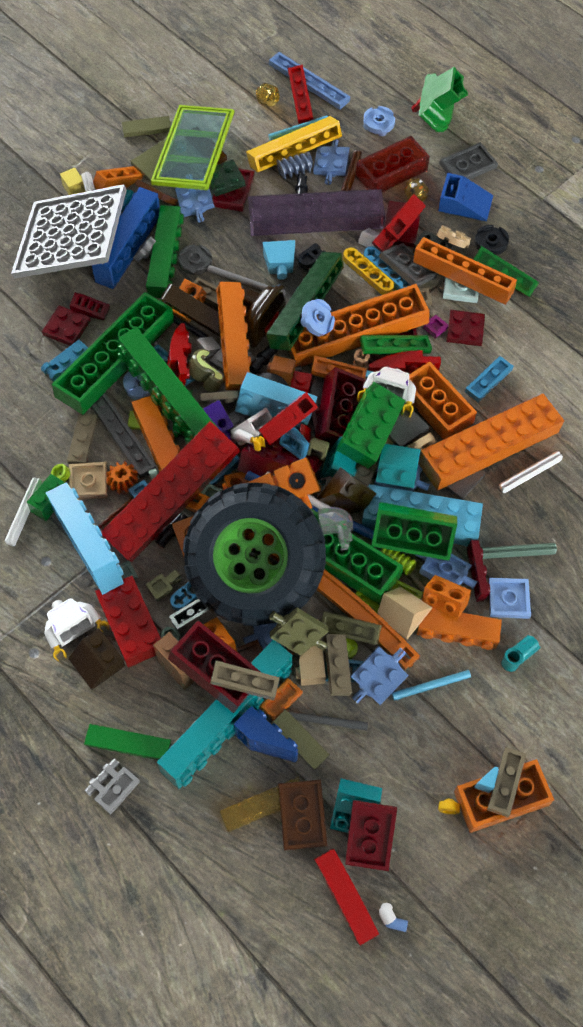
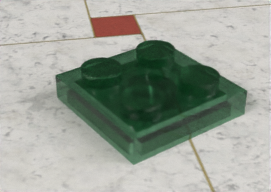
(226, 178)

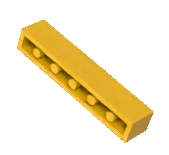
(294, 143)

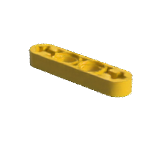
(369, 270)

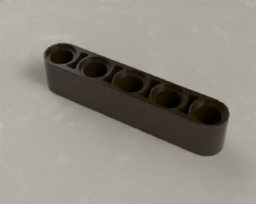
(191, 308)

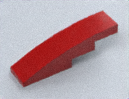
(346, 897)

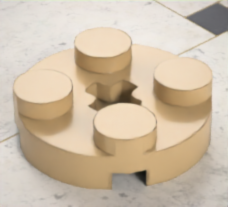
(456, 238)
(423, 442)

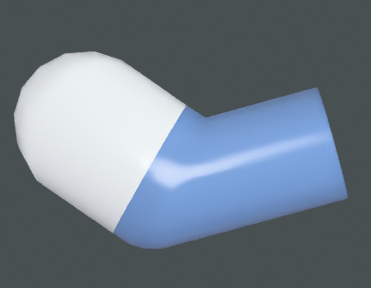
(390, 920)

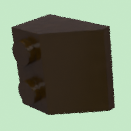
(347, 492)
(96, 659)

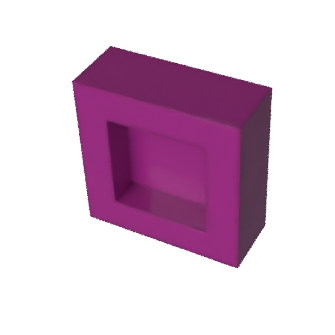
(435, 326)

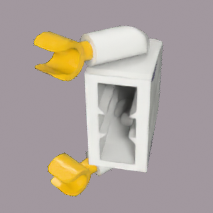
(396, 382)
(248, 430)
(68, 622)

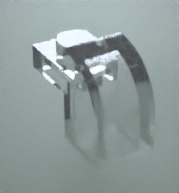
(338, 521)

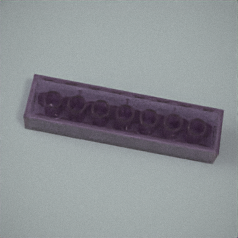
(316, 212)

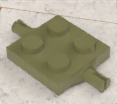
(298, 631)

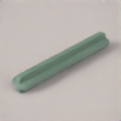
(519, 550)

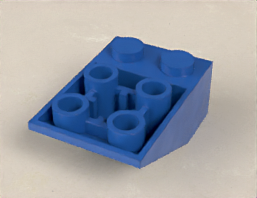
(464, 198)
(263, 737)

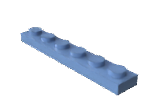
(314, 83)

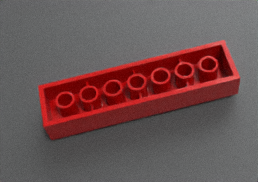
(170, 491)

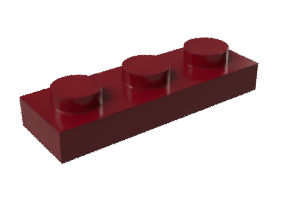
(478, 570)

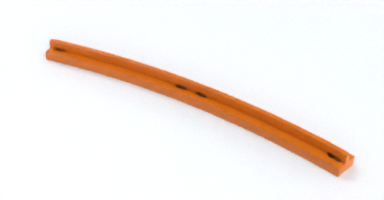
(345, 601)

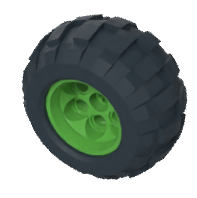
(212, 565)

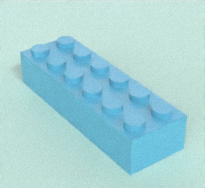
(467, 512)
(86, 538)

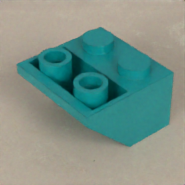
(346, 793)

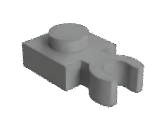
(144, 249)

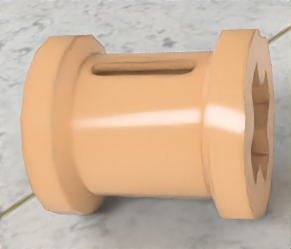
(361, 359)

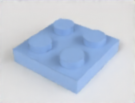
(509, 598)

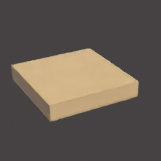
(89, 480)

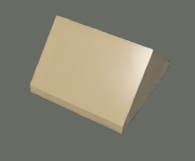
(403, 611)

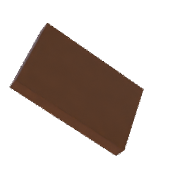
(302, 815)

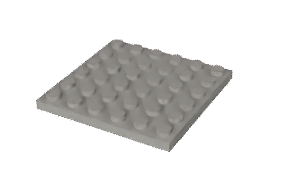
(70, 232)

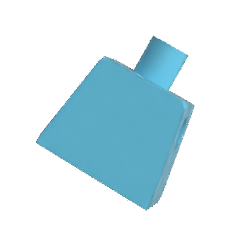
(279, 257)

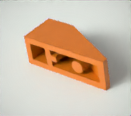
(116, 177)

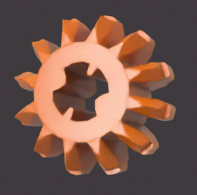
(121, 477)

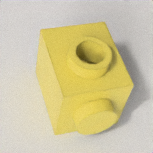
(72, 181)

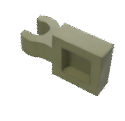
(162, 586)

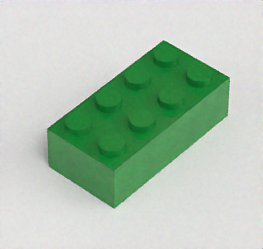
(370, 425)
(414, 531)

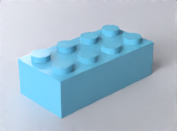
(263, 393)

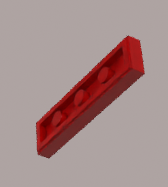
(300, 94)

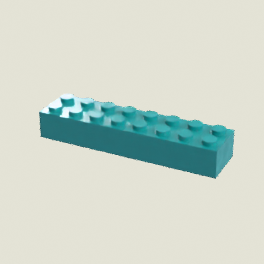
(217, 723)

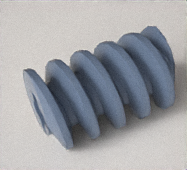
(295, 164)

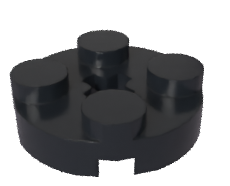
(499, 235)

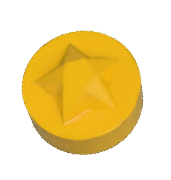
(449, 806)

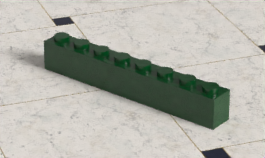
(314, 286)

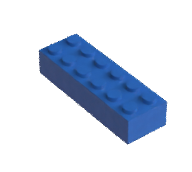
(132, 230)

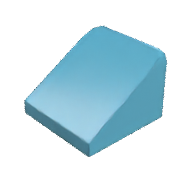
(488, 782)

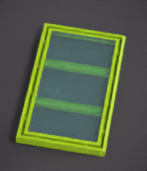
(192, 147)

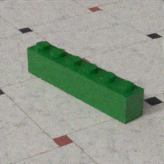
(164, 250)

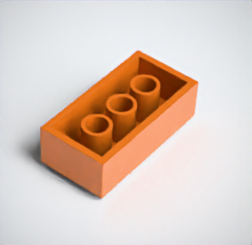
(440, 402)
(530, 796)

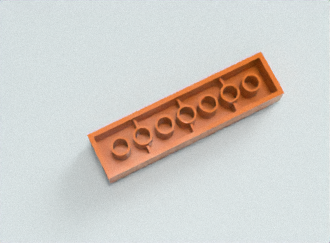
(377, 316)
(490, 441)

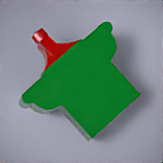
(439, 97)

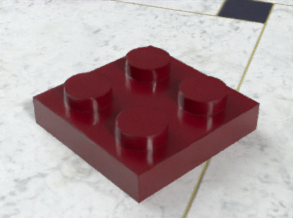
(66, 325)
(465, 328)

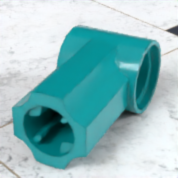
(520, 652)

